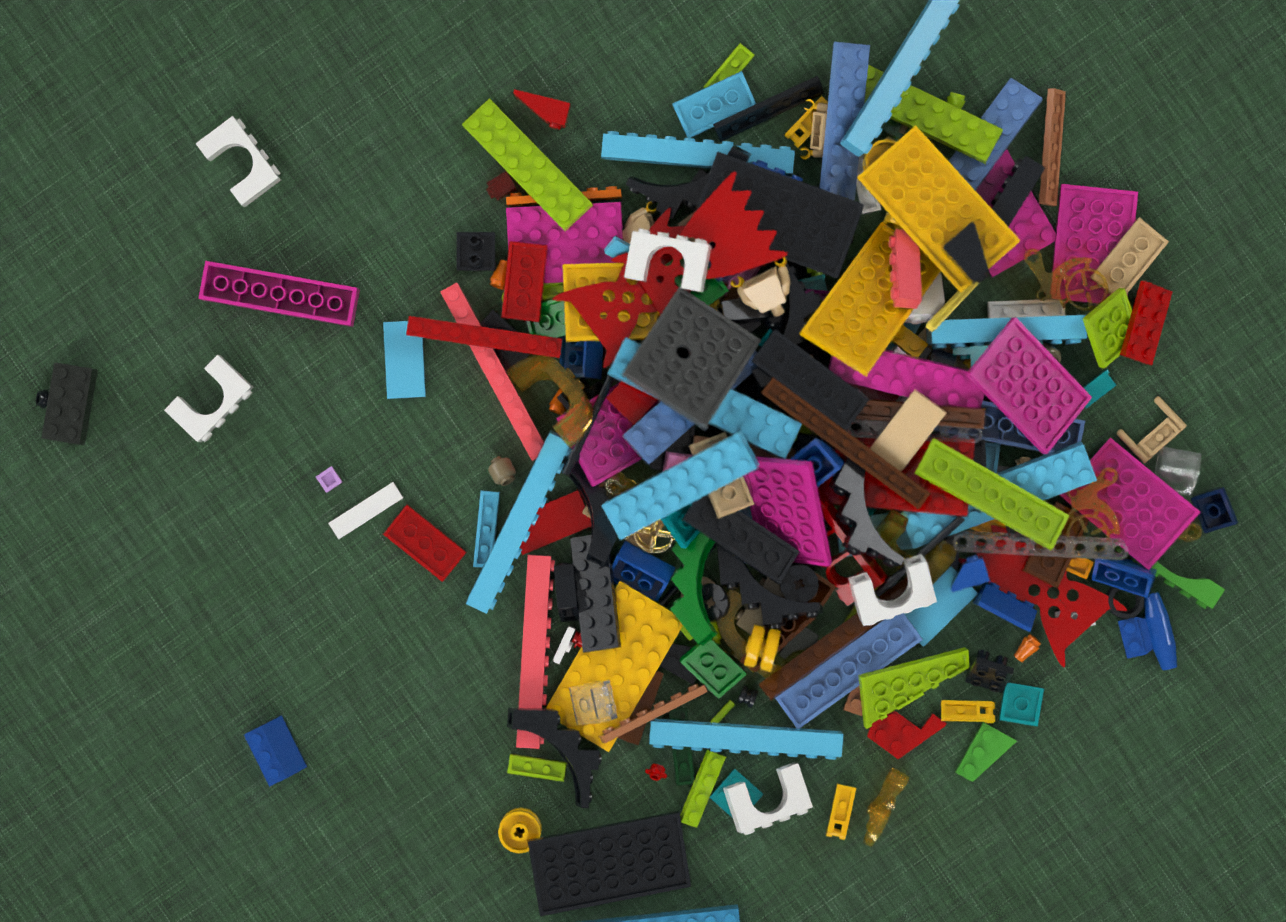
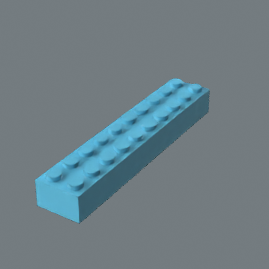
(758, 423)
(1042, 477)

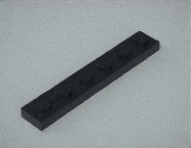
(768, 108)

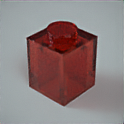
(500, 186)

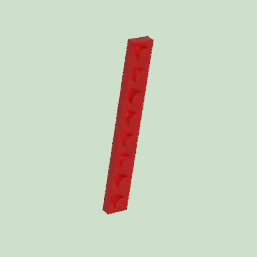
(484, 337)

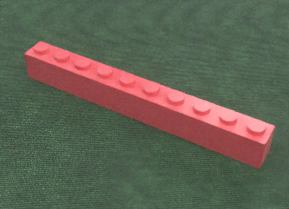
(496, 375)
(535, 641)

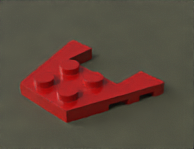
(900, 735)

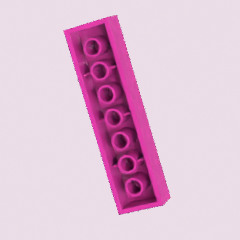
(279, 293)
(904, 373)

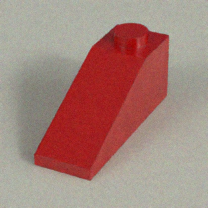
(548, 109)

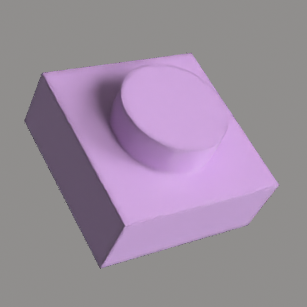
(329, 479)

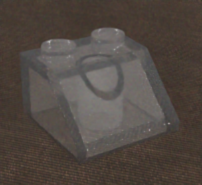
(1178, 469)
(593, 702)

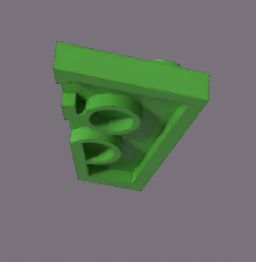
(983, 751)

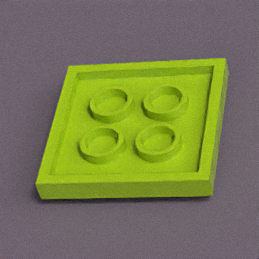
(1107, 326)

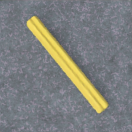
(948, 308)

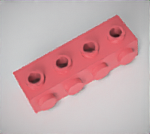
(905, 270)

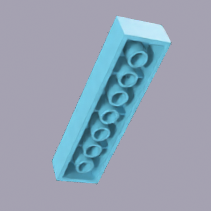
(983, 331)
(680, 485)

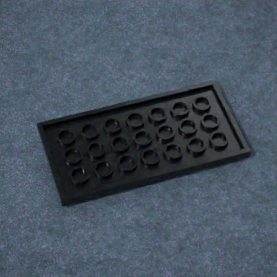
(809, 221)
(609, 863)

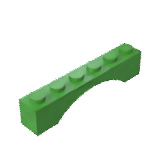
(1202, 589)

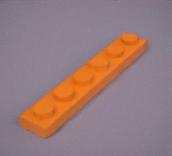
(591, 194)

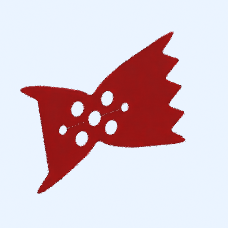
(736, 240)
(590, 302)
(1091, 604)

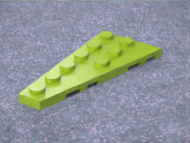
(904, 683)

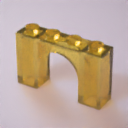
(937, 560)

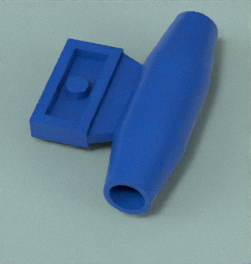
(1151, 633)

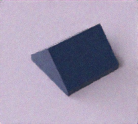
(1214, 509)

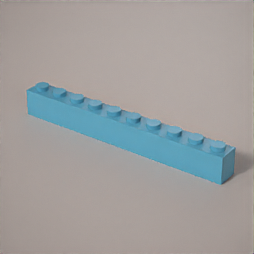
(898, 75)
(687, 152)
(518, 522)
(746, 738)

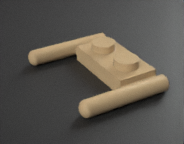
(1158, 437)

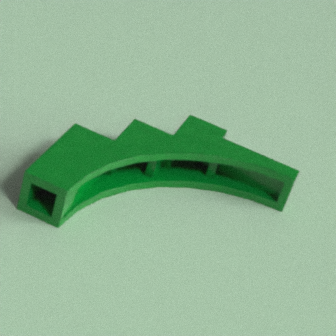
(688, 579)

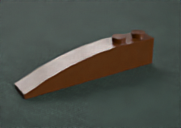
(794, 627)

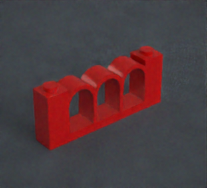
(868, 563)

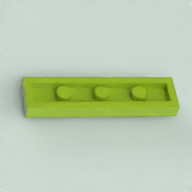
(702, 788)

